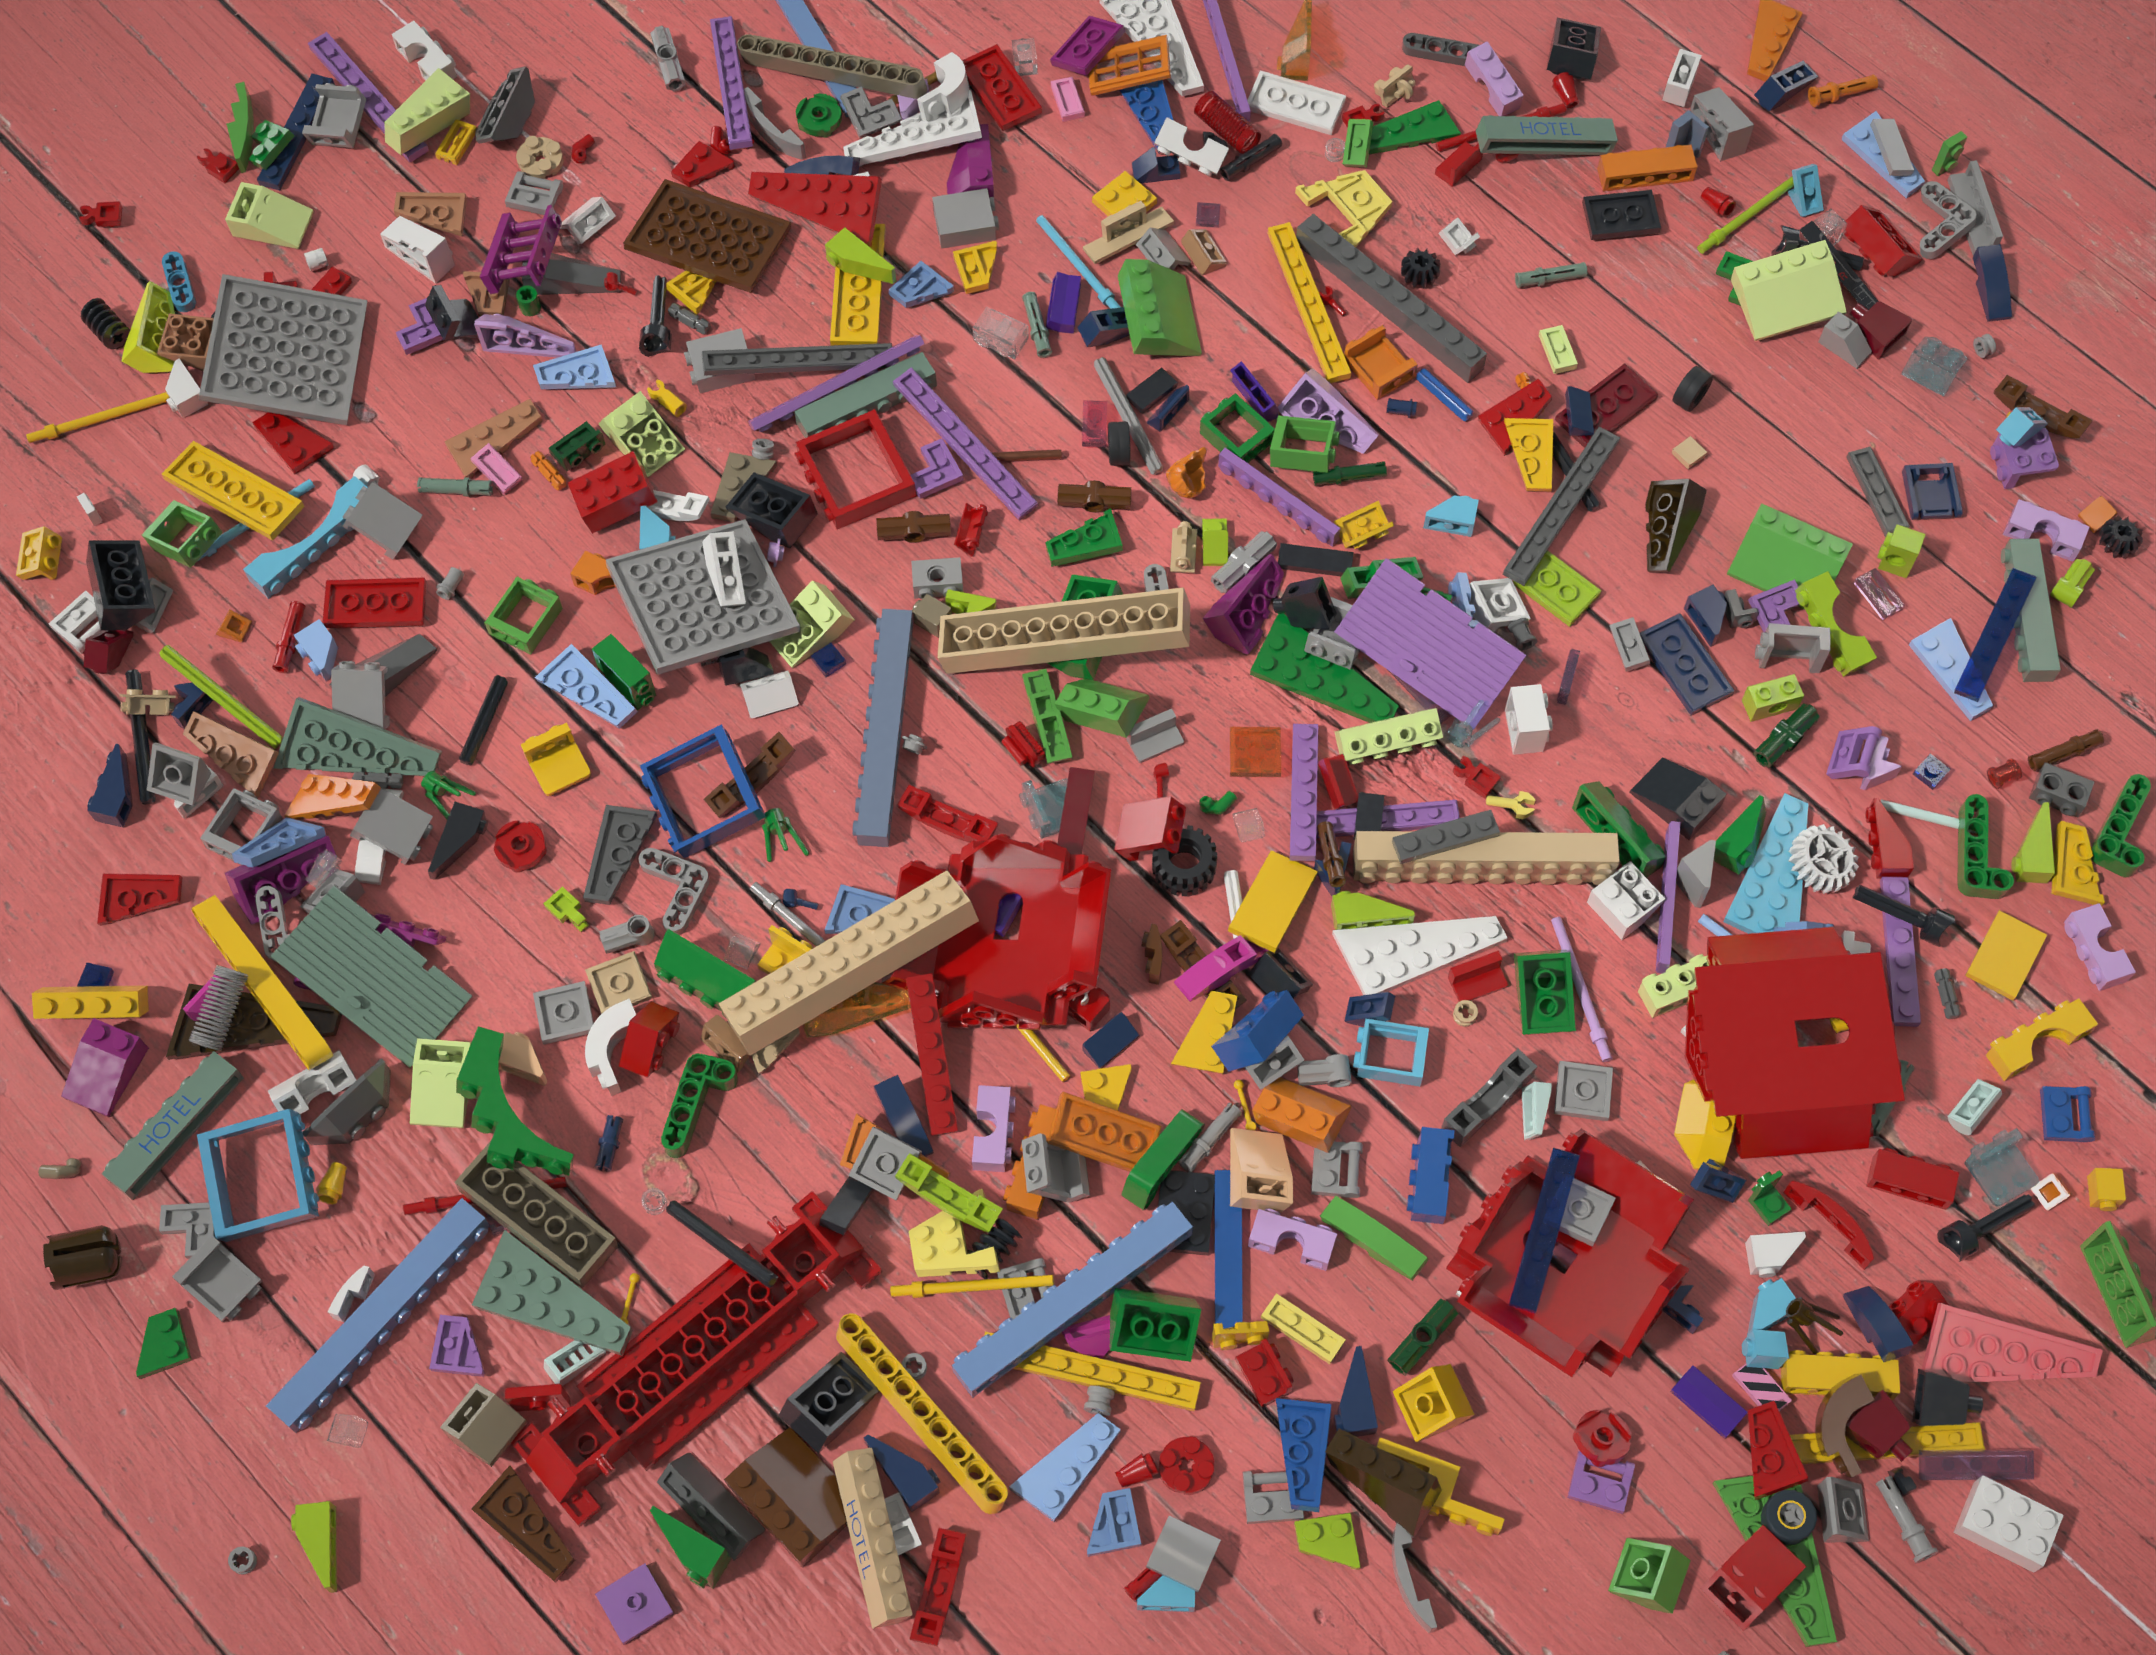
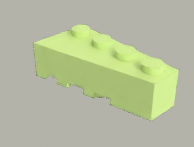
(427, 112)

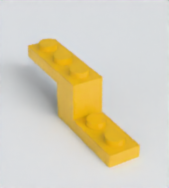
(1447, 1475)

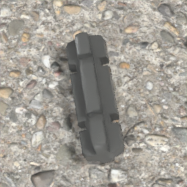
(689, 318)
(381, 779)
(1947, 993)

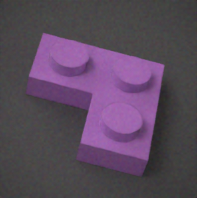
(420, 334)
(941, 471)
(1774, 603)

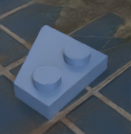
(919, 286)
(1115, 1524)

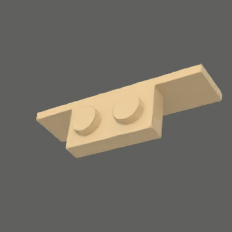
(1125, 230)

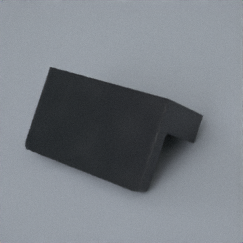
(1279, 974)

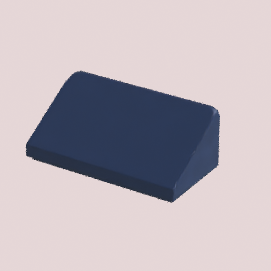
(1169, 408)
(1579, 412)
(1110, 1040)

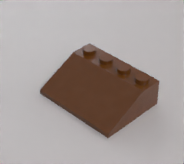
(791, 1495)

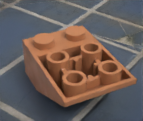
(186, 339)

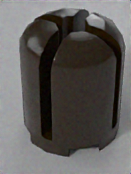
(82, 1256)

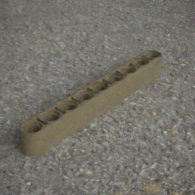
(832, 66)

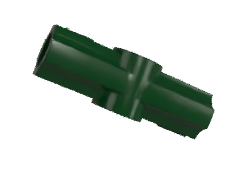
(1786, 735)
(1412, 1349)

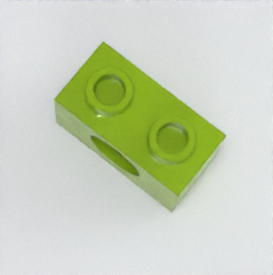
(1900, 550)
(1772, 697)

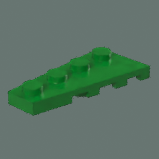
(1412, 128)

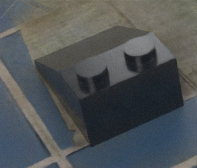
(1574, 48)
(773, 509)
(1679, 796)
(828, 1402)

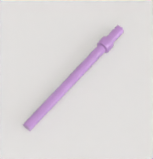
(1597, 1033)

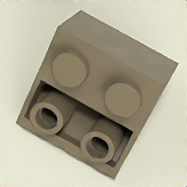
(483, 1425)

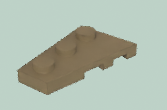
(735, 474)

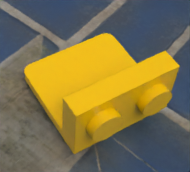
(555, 759)

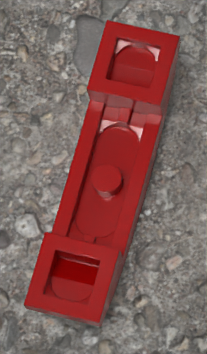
(944, 817)
(1837, 1216)
(938, 1587)

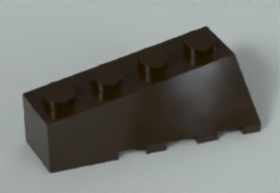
(1388, 1481)

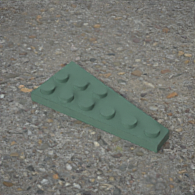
(339, 743)
(536, 1294)

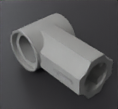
(625, 936)
(1331, 1071)

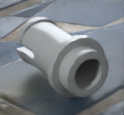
(449, 584)

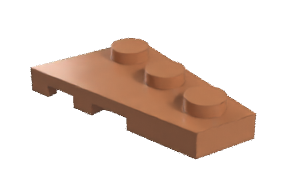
(433, 210)

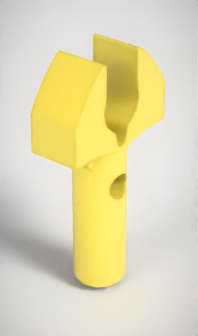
(1515, 804)

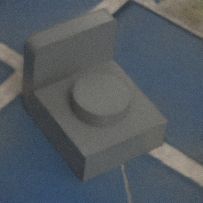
(1735, 611)

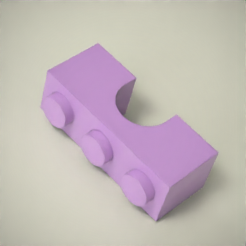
(1486, 66)
(2065, 533)
(2104, 967)
(995, 1105)
(1272, 1228)

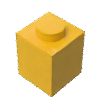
(2106, 1188)

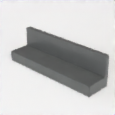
(710, 1504)

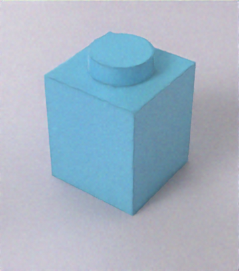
(1765, 1349)

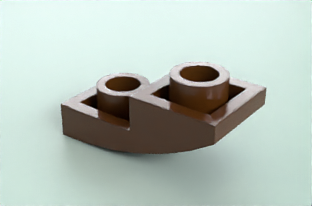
(1153, 950)

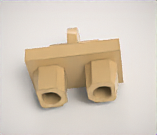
(1398, 85)

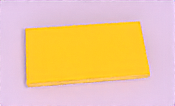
(1272, 901)

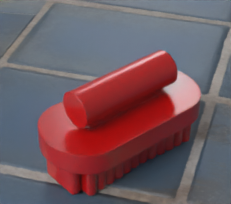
(1023, 745)

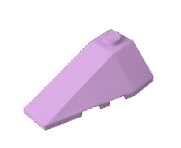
(1317, 399)

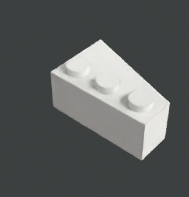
(419, 248)

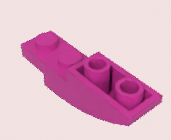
(1218, 967)

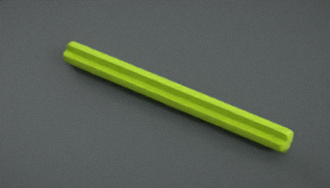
(221, 696)

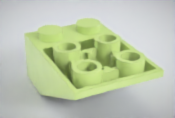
(267, 216)
(640, 429)
(820, 622)
(434, 1084)

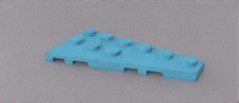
(1770, 888)

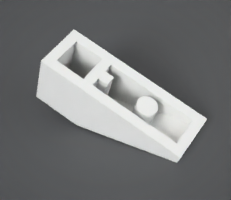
(724, 568)

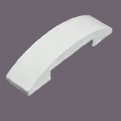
(679, 507)
(370, 857)

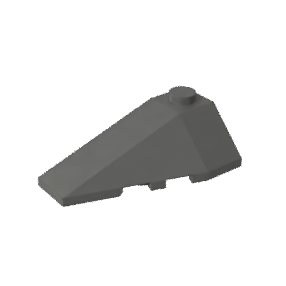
(571, 276)
(402, 660)

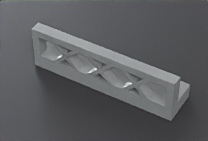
(1973, 191)

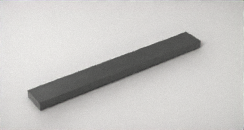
(789, 359)
(1561, 506)

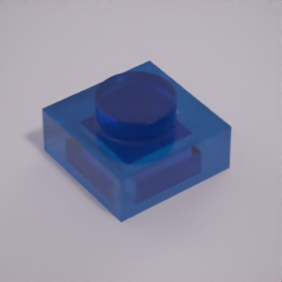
(828, 659)
(1931, 771)
(95, 975)

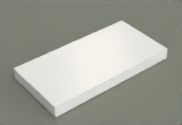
(1296, 102)

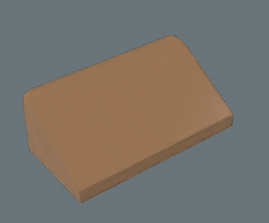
(1203, 251)
(724, 1042)

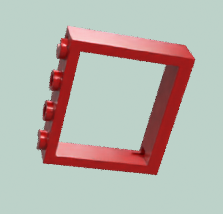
(872, 504)

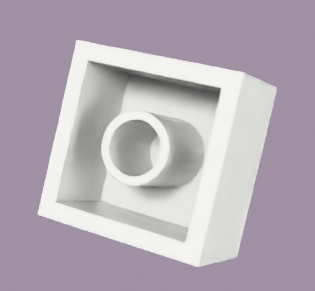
(1528, 719)

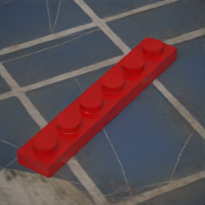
(931, 1054)

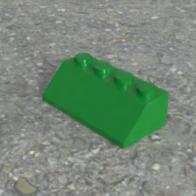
(1085, 588)
(1605, 815)
(698, 971)

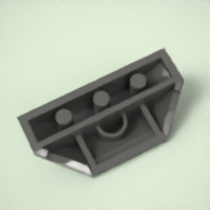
(508, 108)
(353, 1110)

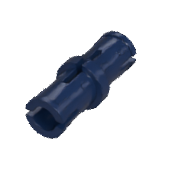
(608, 1143)

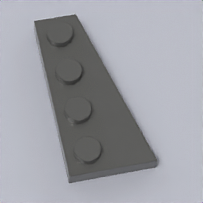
(616, 848)

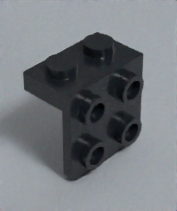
(452, 317)

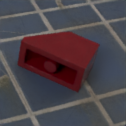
(106, 650)

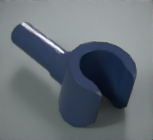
(790, 900)

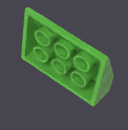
(1158, 309)
(1784, 550)
(2120, 1285)

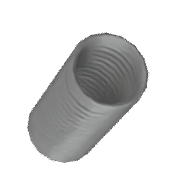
(208, 1040)

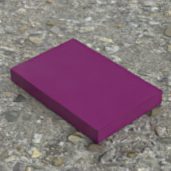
(1087, 45)

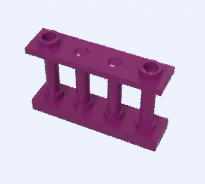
(507, 239)

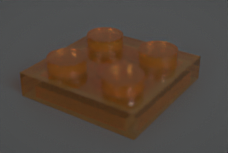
(1255, 751)

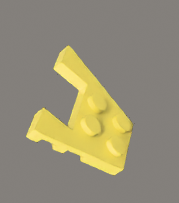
(1357, 199)
(941, 1248)

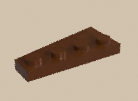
(521, 1522)

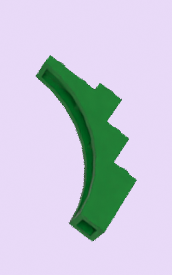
(493, 1114)

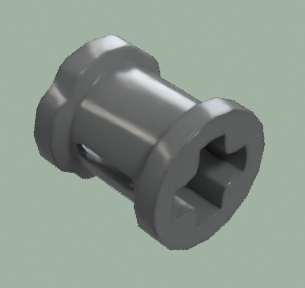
(1522, 634)

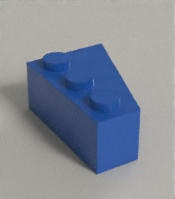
(1259, 1031)
(1430, 1175)

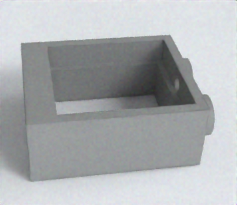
(235, 801)

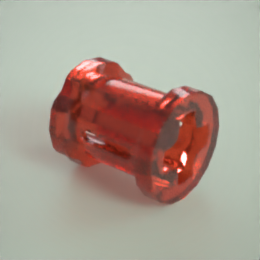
(2004, 773)

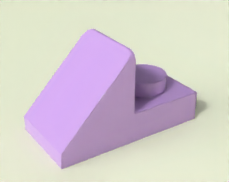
(1880, 768)

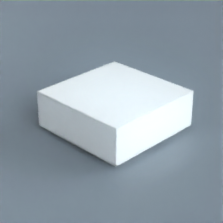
(89, 509)

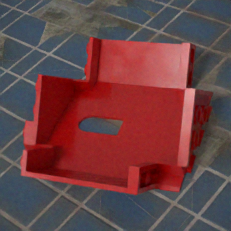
(1056, 944)
(1748, 1052)
(1608, 1291)

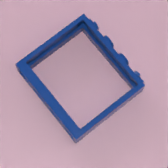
(683, 753)

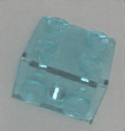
(1934, 365)
(1044, 806)
(2001, 1168)

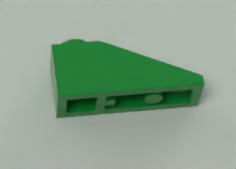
(1740, 841)

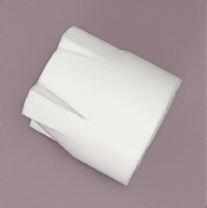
(316, 259)
(366, 475)

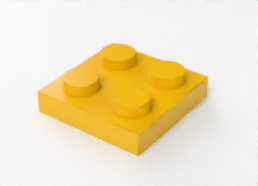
(1121, 193)

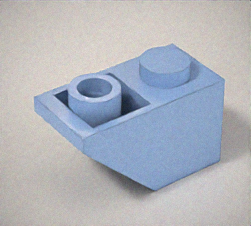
(319, 647)

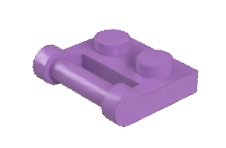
(1847, 750)
(1601, 1490)

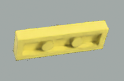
(1303, 1328)

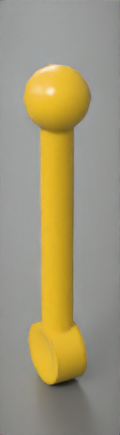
(1238, 1084)
(634, 1278)

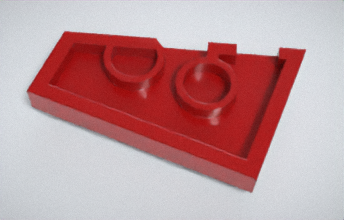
(136, 894)

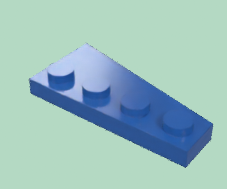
(1149, 106)
(1304, 1442)

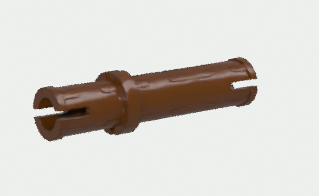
(2075, 746)
(1335, 873)

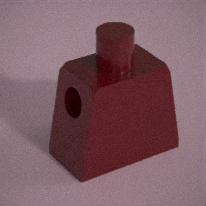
(1881, 326)
(1880, 1428)

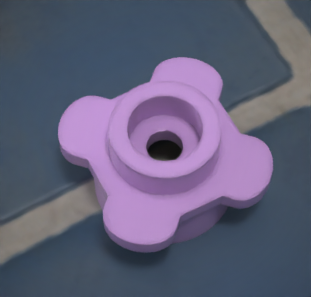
(775, 552)

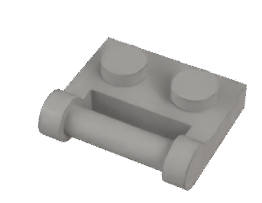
(532, 198)
(1327, 1170)
(1019, 1297)
(1268, 1506)

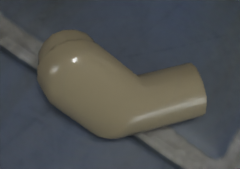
(71, 1169)

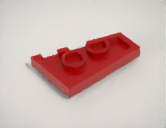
(1523, 404)
(291, 441)
(1773, 1454)

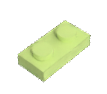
(1558, 349)

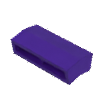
(1063, 303)
(1241, 371)
(1708, 1401)

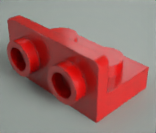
(1265, 1372)

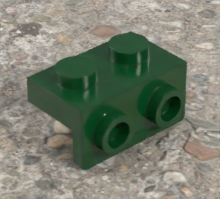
(577, 446)

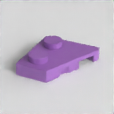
(455, 1348)

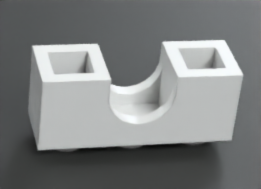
(415, 43)
(1208, 158)
(301, 1088)

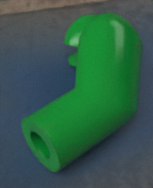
(1219, 806)

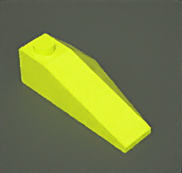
(147, 331)

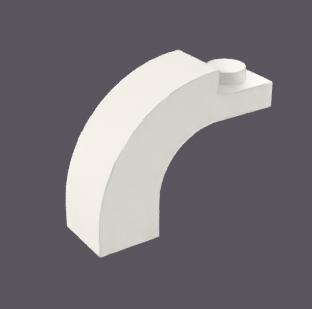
(951, 92)
(601, 1040)

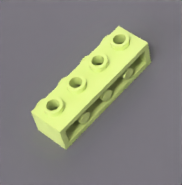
(1389, 734)
(1671, 988)

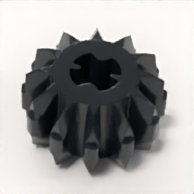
(1420, 268)
(2120, 537)

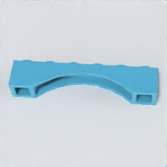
(275, 569)

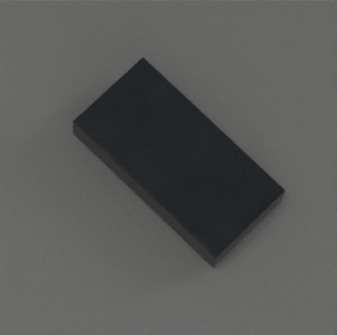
(1151, 390)

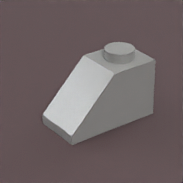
(1845, 340)
(1278, 1063)

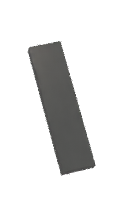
(1876, 489)

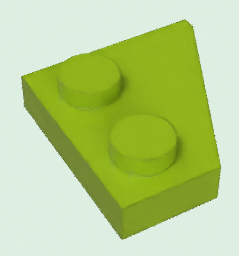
(1329, 1538)

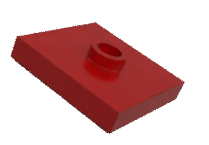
(536, 1397)

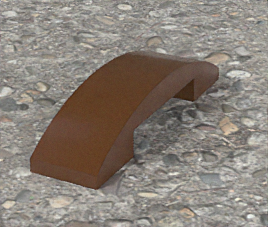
(2014, 394)
(760, 771)
(1187, 953)

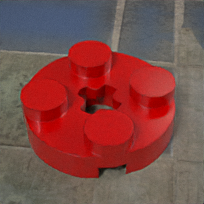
(523, 832)
(1596, 1450)
(1182, 1481)

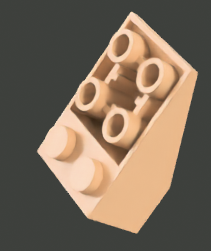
(1259, 1171)

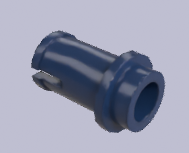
(1402, 407)

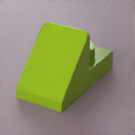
(1215, 542)
(965, 602)

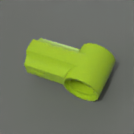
(2071, 585)

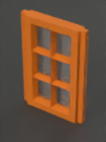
(1131, 65)

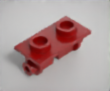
(970, 528)

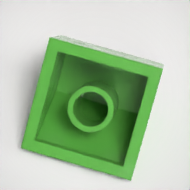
(1650, 1574)

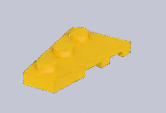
(1533, 450)
(2073, 865)
(1210, 1025)

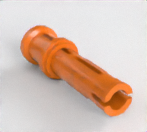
(1833, 91)

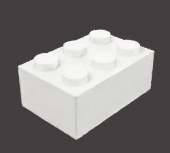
(2008, 1524)

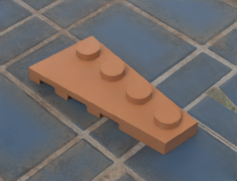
(497, 431)
(237, 754)

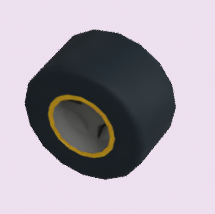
(1795, 1509)

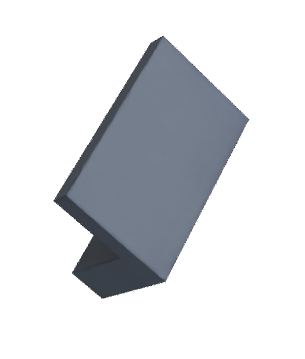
(1688, 131)

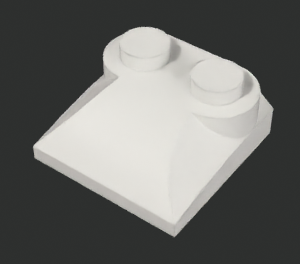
(1496, 603)

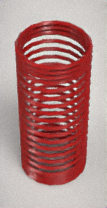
(1227, 121)

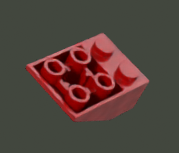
(1753, 1577)

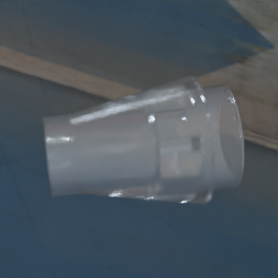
(323, 868)

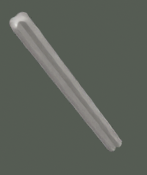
(1128, 415)

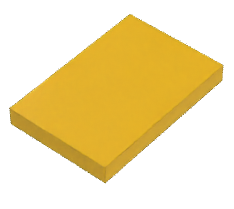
(2006, 955)

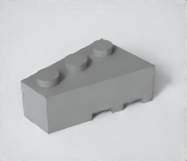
(1728, 126)

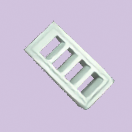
(1535, 1104)
(578, 1366)

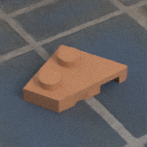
(483, 300)

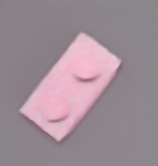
(1094, 423)

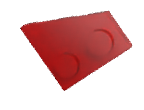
(700, 164)

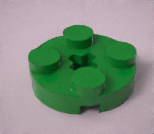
(823, 125)

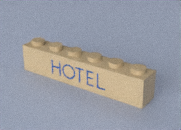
(872, 1538)

